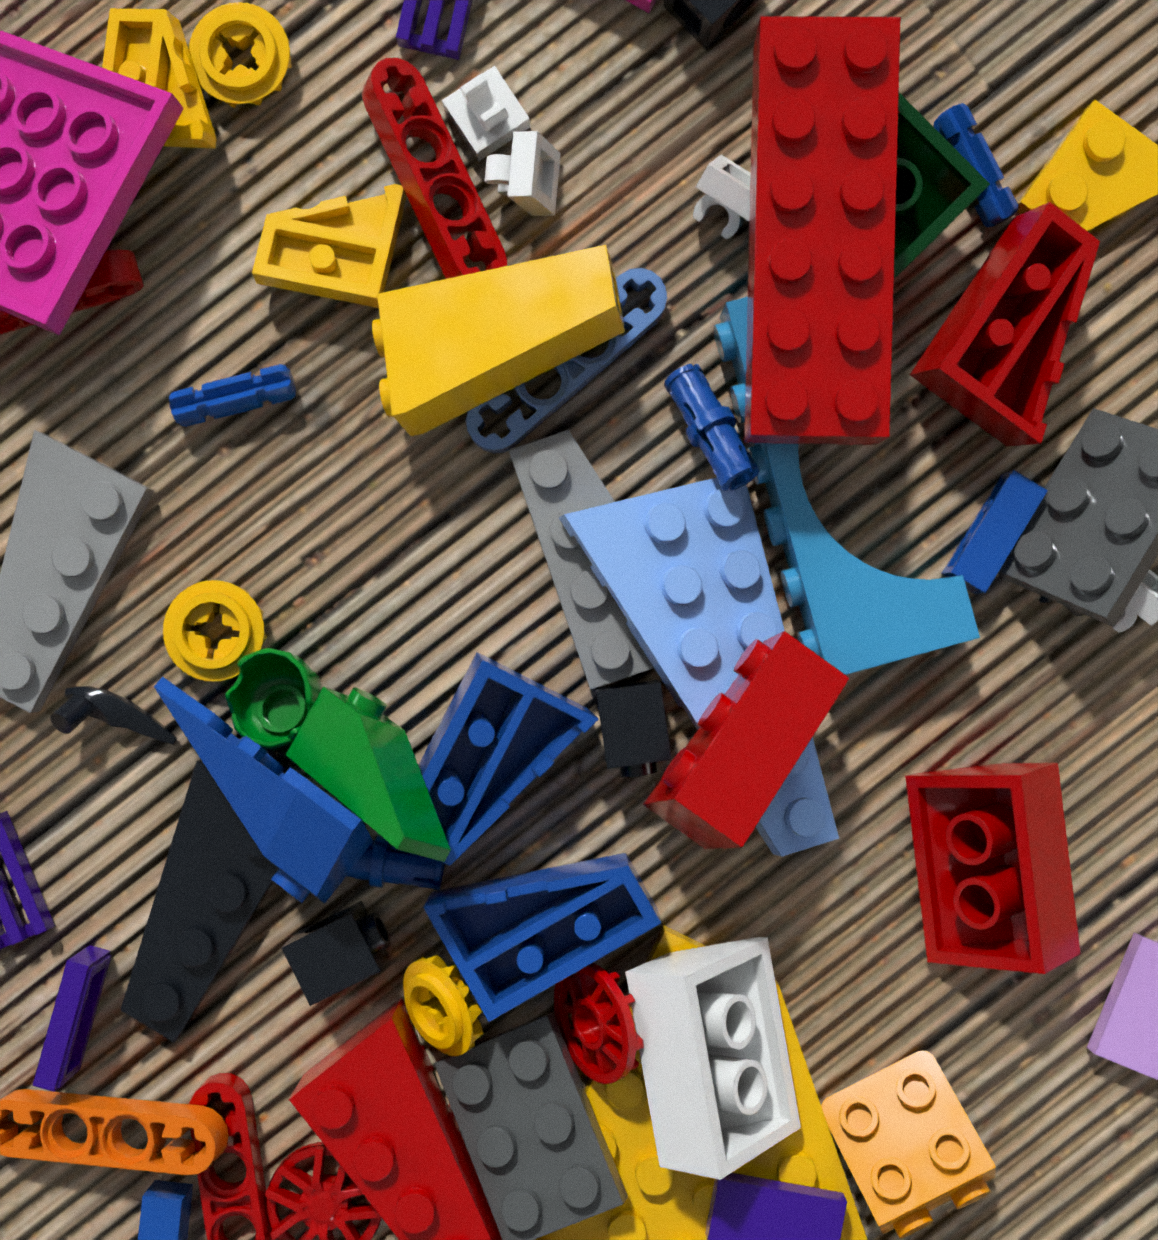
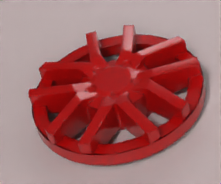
(603, 1029)
(323, 1203)

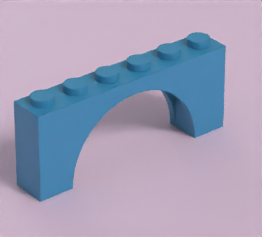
(848, 608)

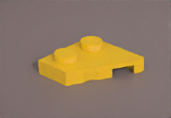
(154, 51)
(1096, 170)
(332, 248)

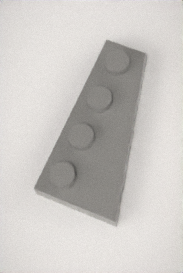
(558, 482)
(57, 560)

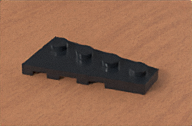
(199, 910)

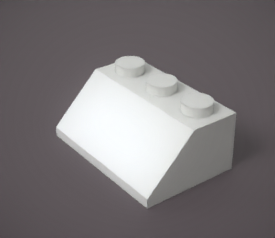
(713, 1056)

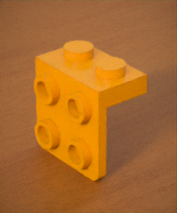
(909, 1143)

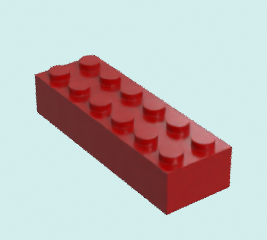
(822, 230)

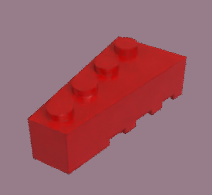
(395, 1133)

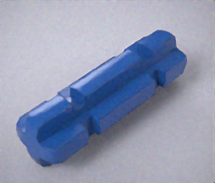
(995, 202)
(232, 395)

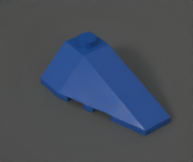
(287, 816)

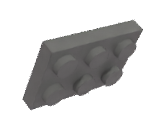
(1095, 523)
(531, 1131)

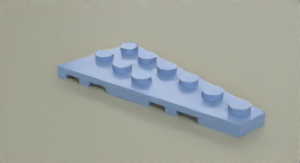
(695, 598)

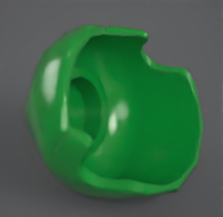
(272, 697)

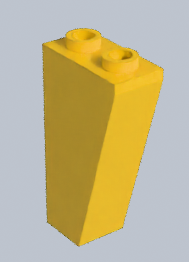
(489, 332)

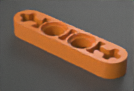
(104, 1138)

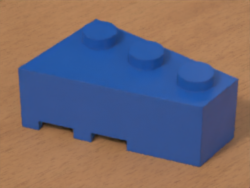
(492, 746)
(539, 926)

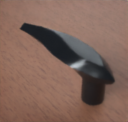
(110, 709)

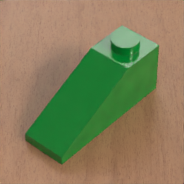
(370, 769)

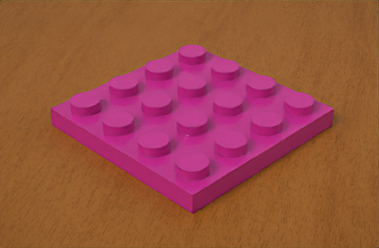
(69, 170)

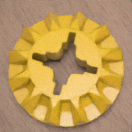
(240, 26)
(197, 606)
(441, 1006)

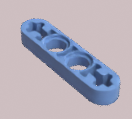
(574, 372)

